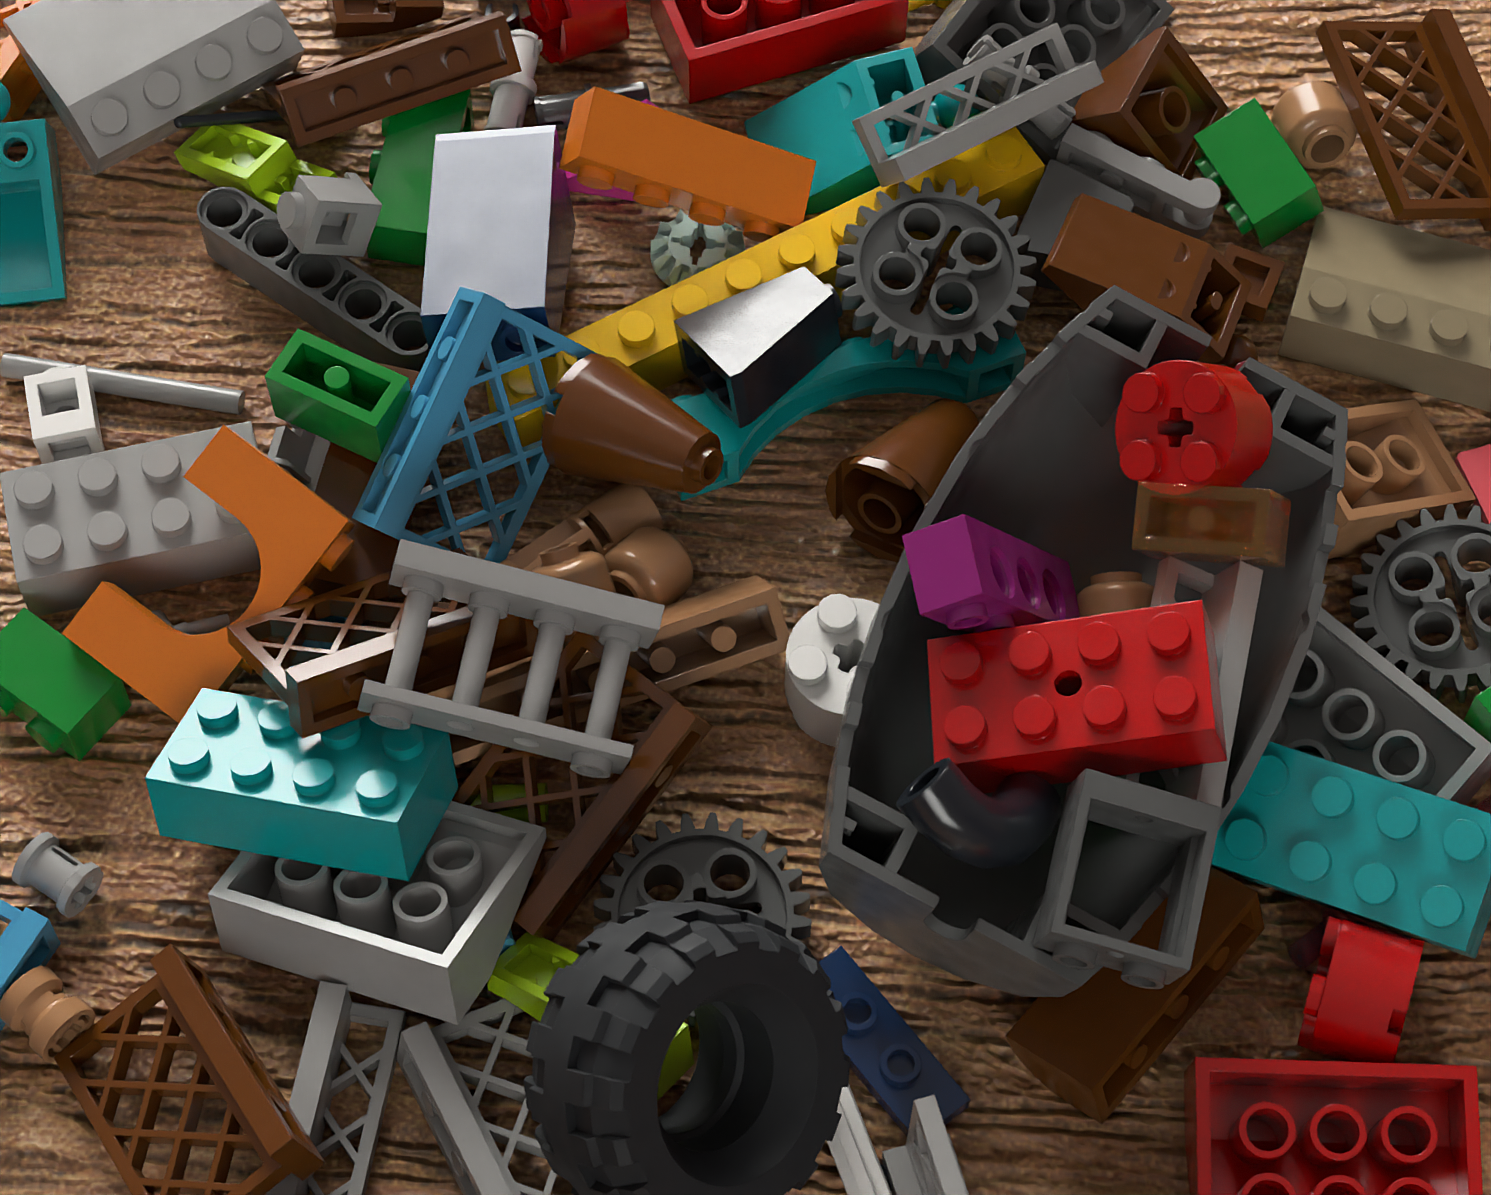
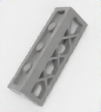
(985, 125)
(1231, 609)
(319, 1081)

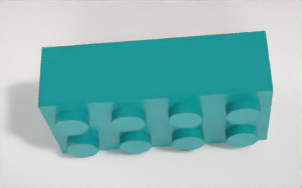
(334, 799)
(1362, 848)

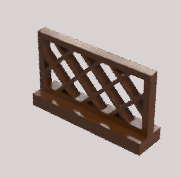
(394, 76)
(1456, 110)
(328, 683)
(617, 806)
(221, 1054)

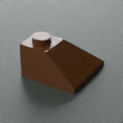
(1153, 103)

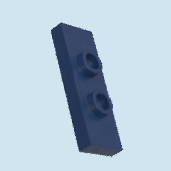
(886, 1050)

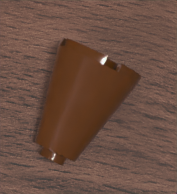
(627, 431)
(895, 476)

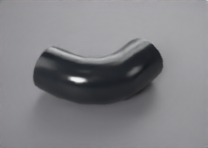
(980, 827)

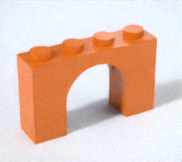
(294, 539)

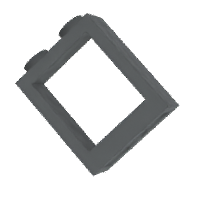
(1150, 814)

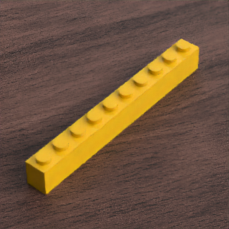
(645, 331)

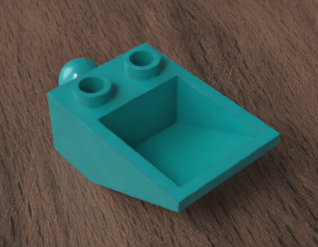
(821, 128)
(30, 213)

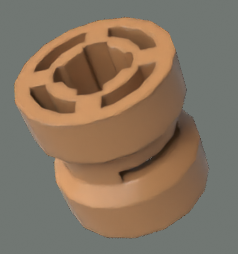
(44, 1012)

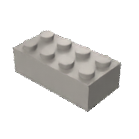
(122, 522)

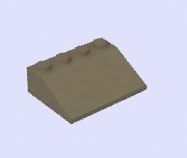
(1394, 308)

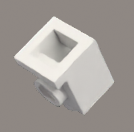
(63, 413)

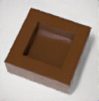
(1261, 272)

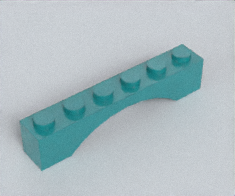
(849, 373)

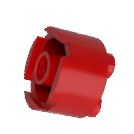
(576, 26)
(1192, 425)
(1360, 992)

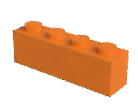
(685, 165)

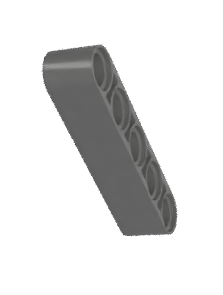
(292, 275)

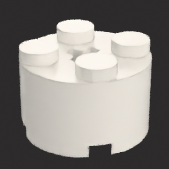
(823, 661)

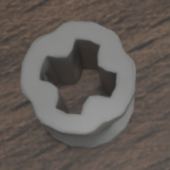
(57, 874)

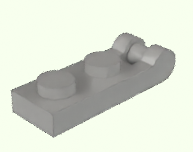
(1154, 189)

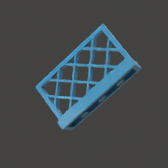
(431, 411)

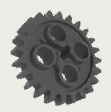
(987, 293)
(1398, 618)
(693, 862)

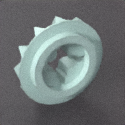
(672, 247)

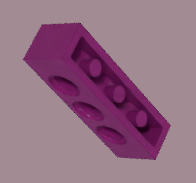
(986, 578)

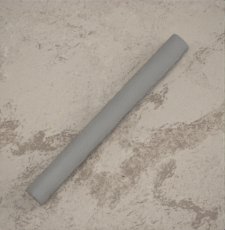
(135, 385)

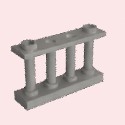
(491, 595)

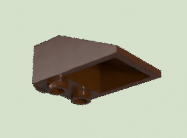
(1155, 263)

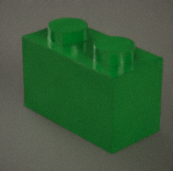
(1258, 174)
(336, 394)
(56, 687)

